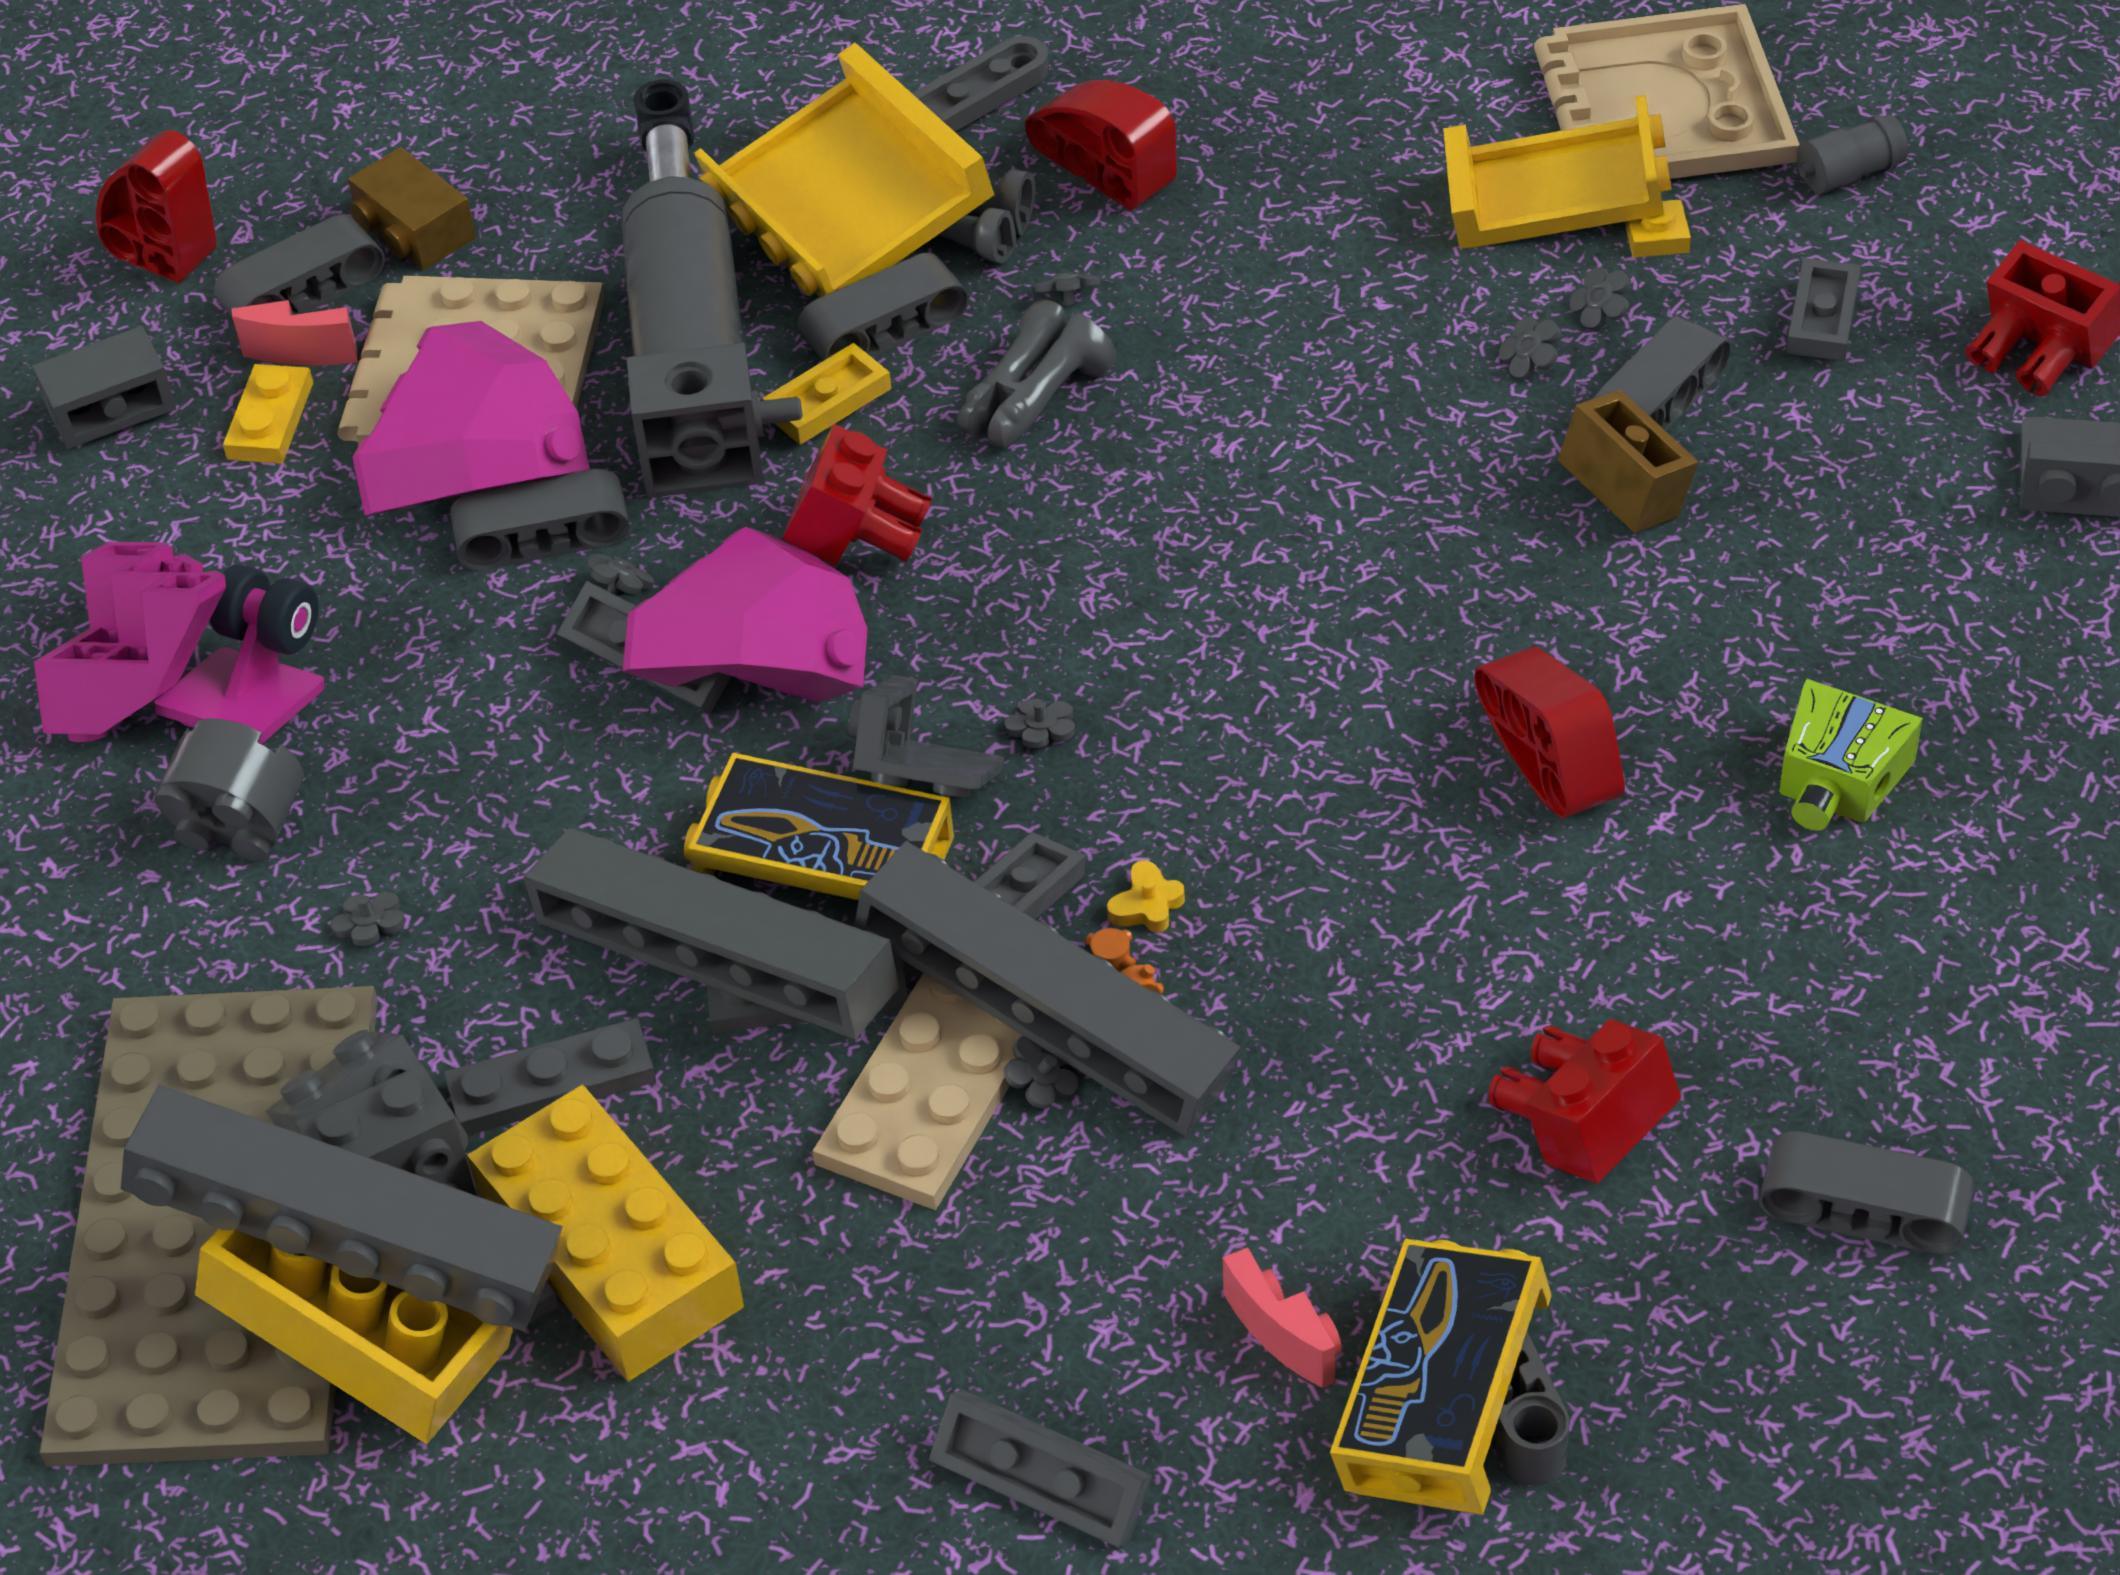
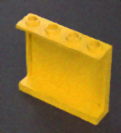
(850, 180)

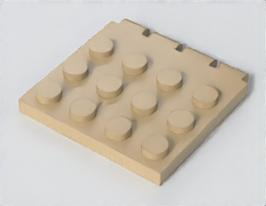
(1696, 71)
(543, 316)

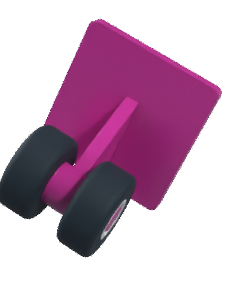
(251, 682)

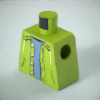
(1844, 755)

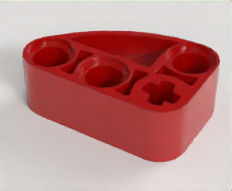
(1111, 137)
(158, 209)
(1553, 729)

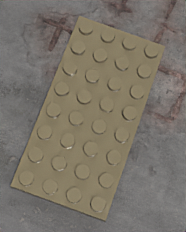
(137, 1354)

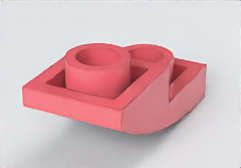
(311, 339)
(1283, 1326)

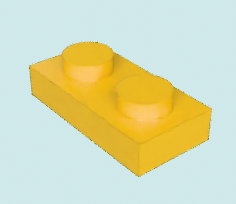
(832, 391)
(268, 413)

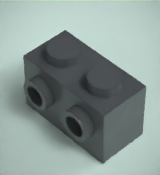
(104, 387)

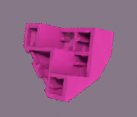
(467, 421)
(755, 615)
(141, 634)

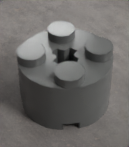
(228, 788)

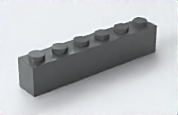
(713, 932)
(1048, 988)
(339, 1208)

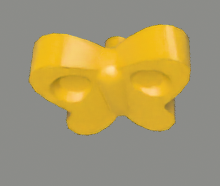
(1147, 900)

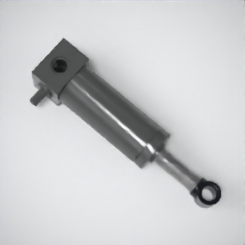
(689, 362)

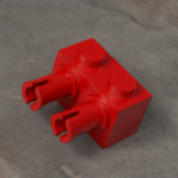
(2051, 304)
(852, 499)
(1598, 1098)

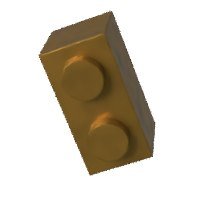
(411, 209)
(1627, 461)

